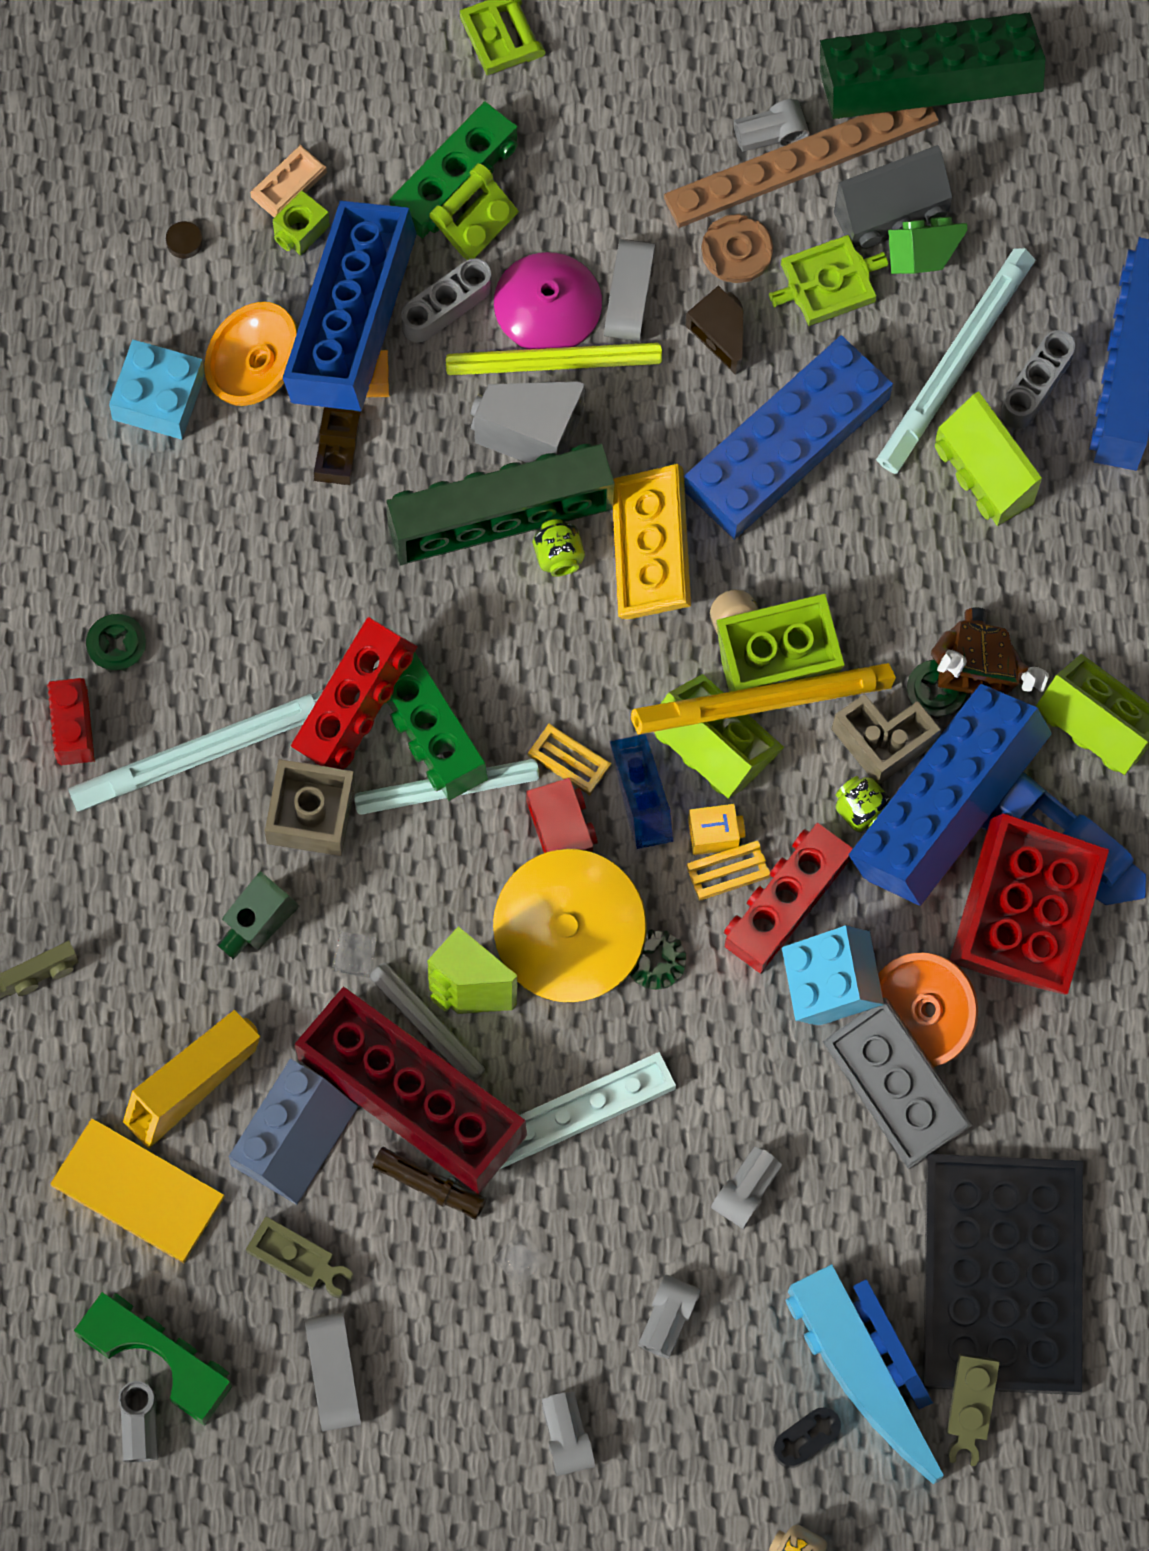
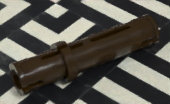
(442, 1189)

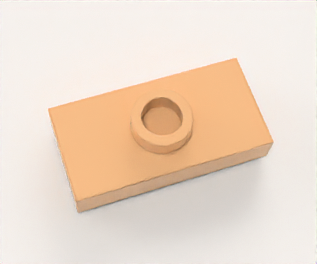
(294, 174)

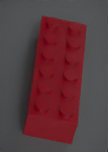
(411, 1089)

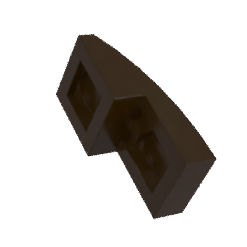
(337, 446)

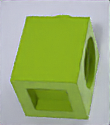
(300, 210)

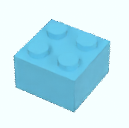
(157, 389)
(832, 975)

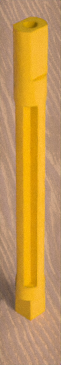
(762, 698)

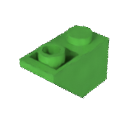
(923, 247)

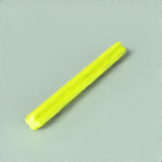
(553, 358)

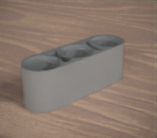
(453, 286)
(629, 289)
(1041, 364)
(332, 1372)

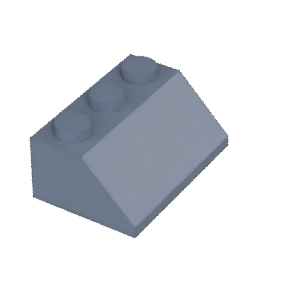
(292, 1132)

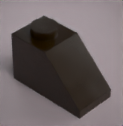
(719, 326)

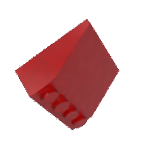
(1029, 904)

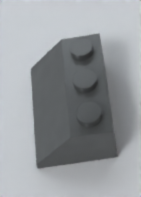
(893, 194)

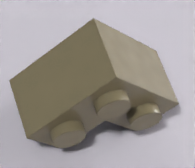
(881, 745)

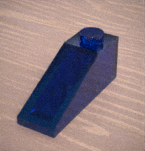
(642, 792)

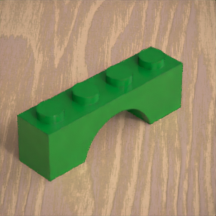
(113, 1328)

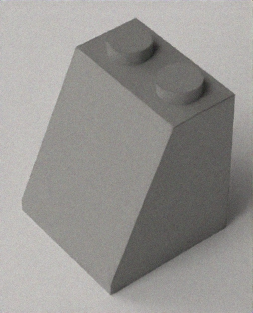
(528, 418)

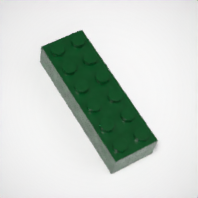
(932, 65)
(500, 503)

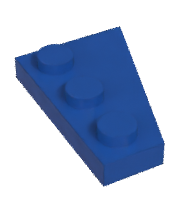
(887, 1341)

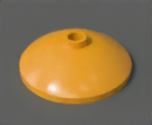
(250, 353)

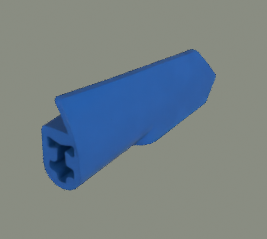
(1120, 878)

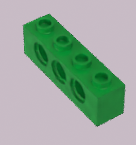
(482, 127)
(451, 774)

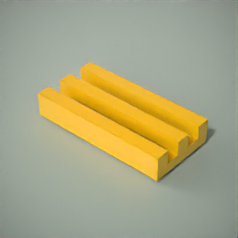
(595, 777)
(757, 860)

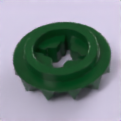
(115, 626)
(918, 691)
(664, 974)

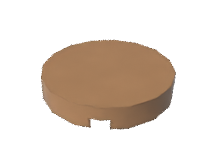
(731, 258)

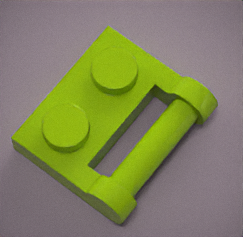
(492, 39)
(481, 220)

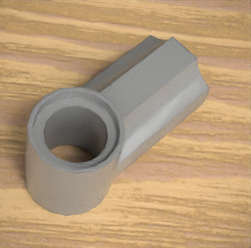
(778, 125)
(744, 1192)
(671, 1309)
(140, 1426)
(568, 1442)

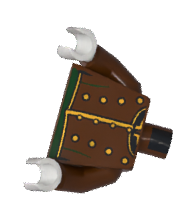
(982, 655)

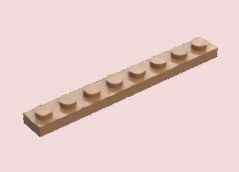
(794, 162)

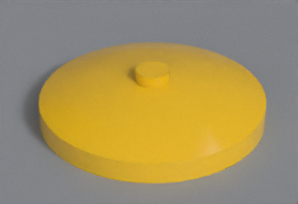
(570, 925)

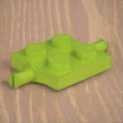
(828, 280)

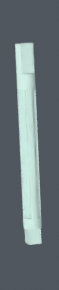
(955, 360)
(192, 753)

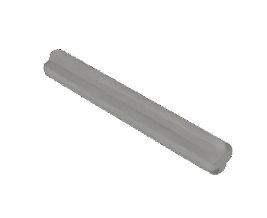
(426, 1022)

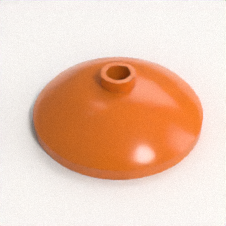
(925, 978)

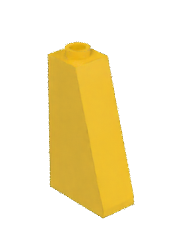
(189, 1078)

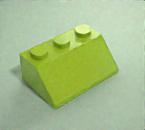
(987, 460)
(779, 644)
(1098, 713)
(722, 750)
(470, 977)

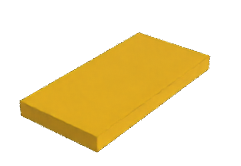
(651, 542)
(137, 1190)

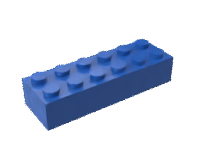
(350, 306)
(1124, 401)
(787, 437)
(950, 794)

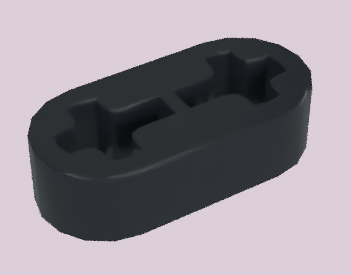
(812, 1445)

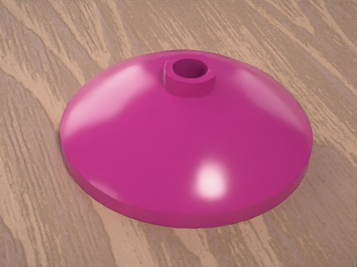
(543, 320)

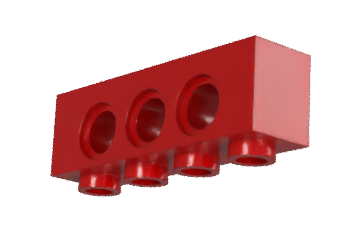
(337, 704)
(760, 947)

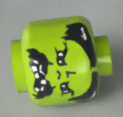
(558, 548)
(861, 802)

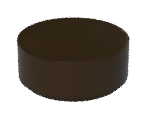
(184, 240)

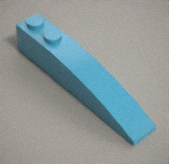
(857, 1365)

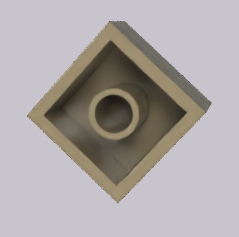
(310, 807)

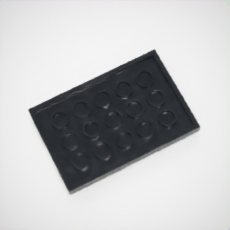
(1004, 1270)

